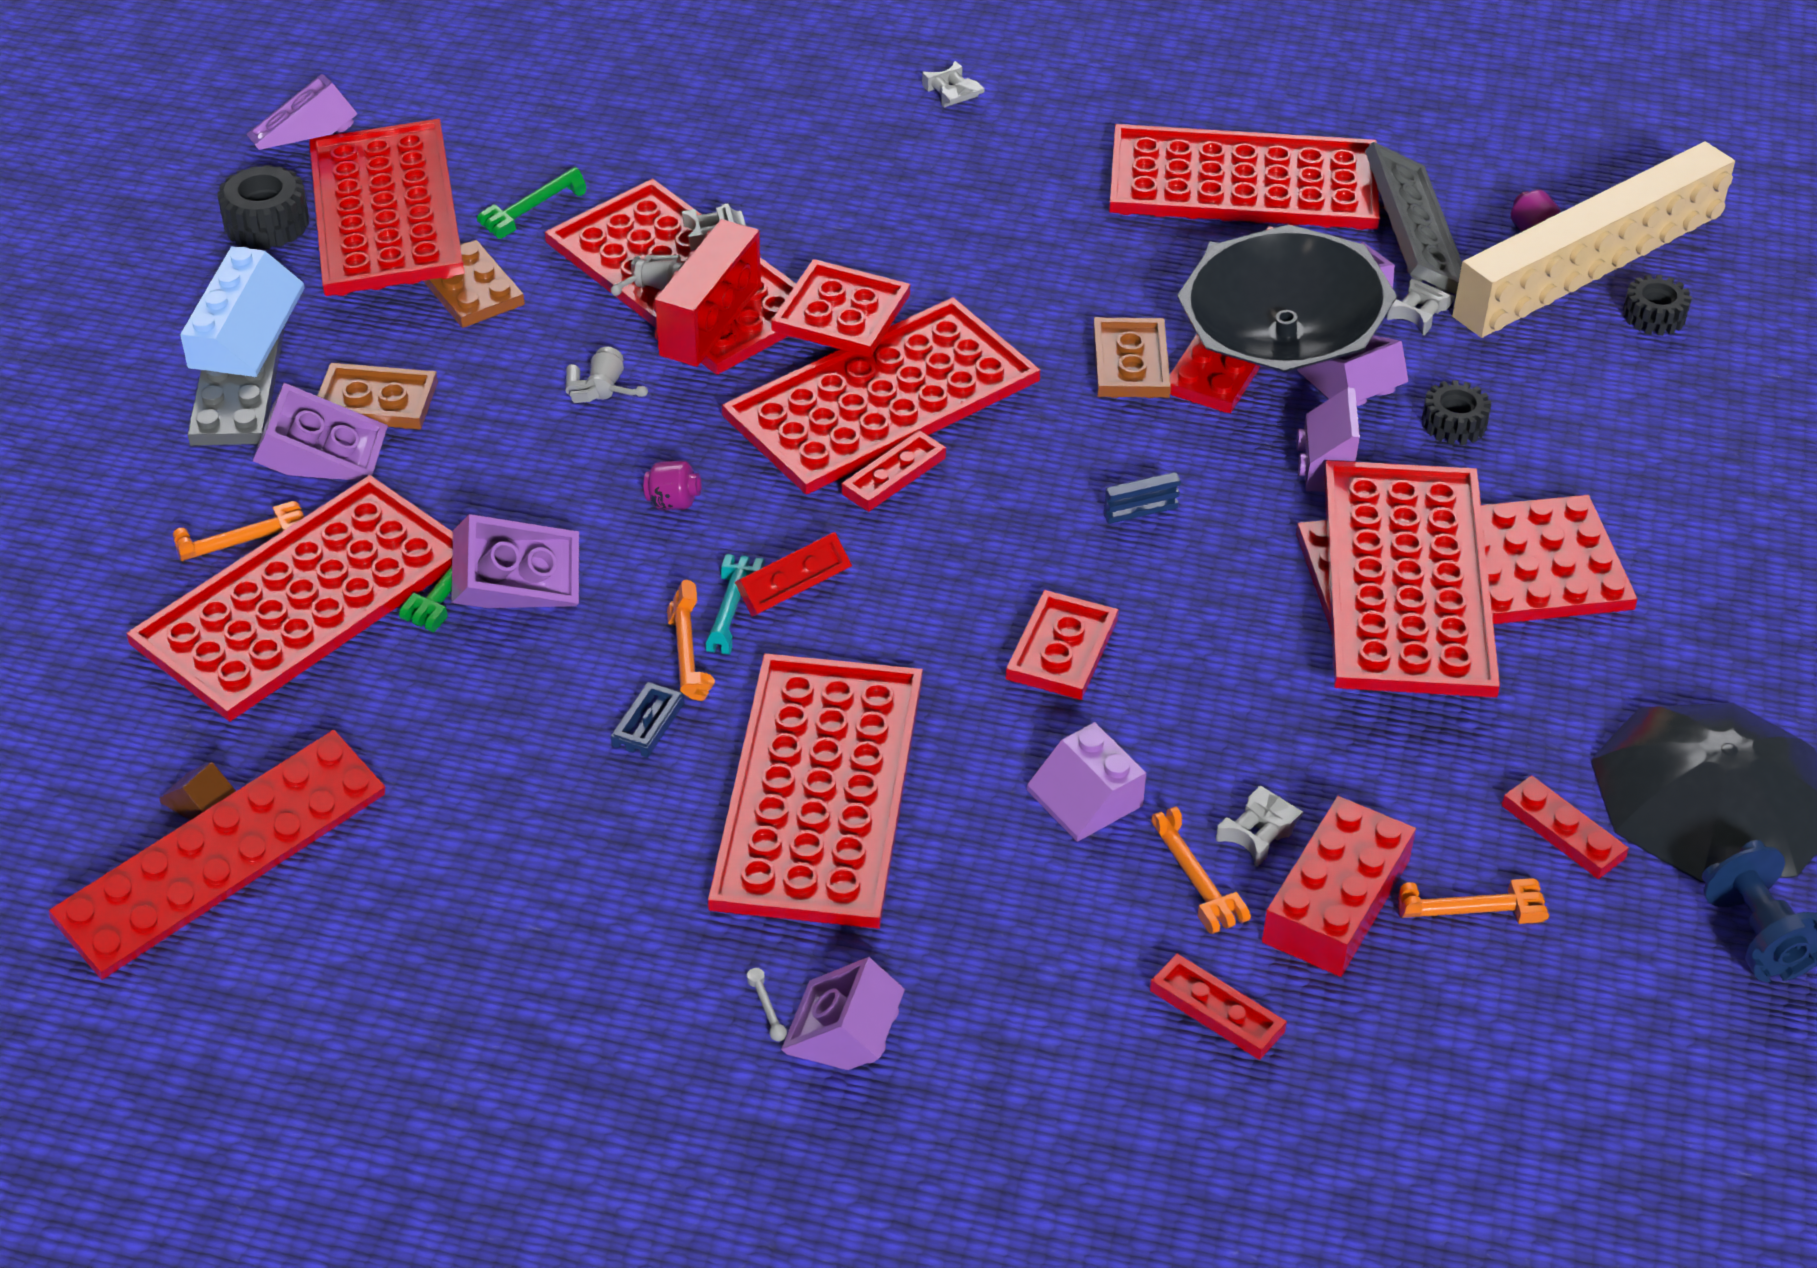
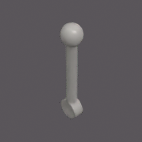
(756, 979)

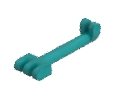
(729, 570)

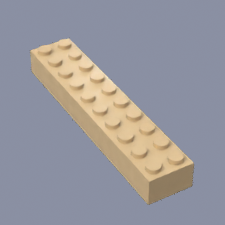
(1592, 239)

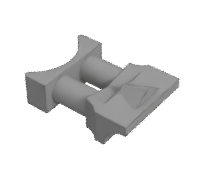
(959, 91)
(703, 223)
(1420, 293)
(1269, 814)

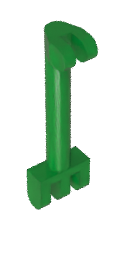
(502, 222)
(429, 609)

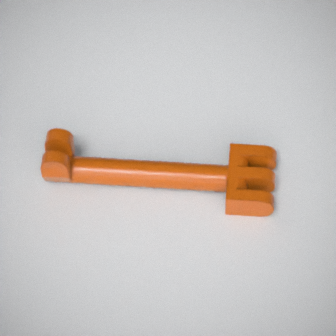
(284, 514)
(692, 683)
(1523, 899)
(1215, 905)

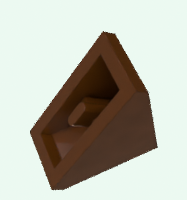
(197, 791)

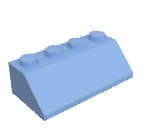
(240, 313)

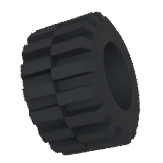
(263, 207)

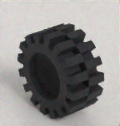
(1657, 304)
(1472, 413)

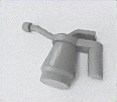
(650, 271)
(604, 372)

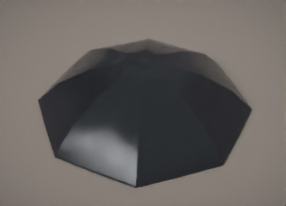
(1287, 298)
(1706, 783)

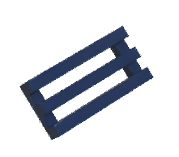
(1141, 497)
(636, 741)

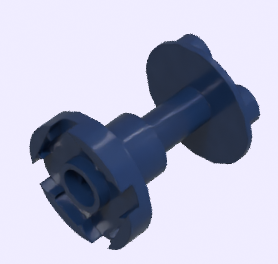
(1783, 940)

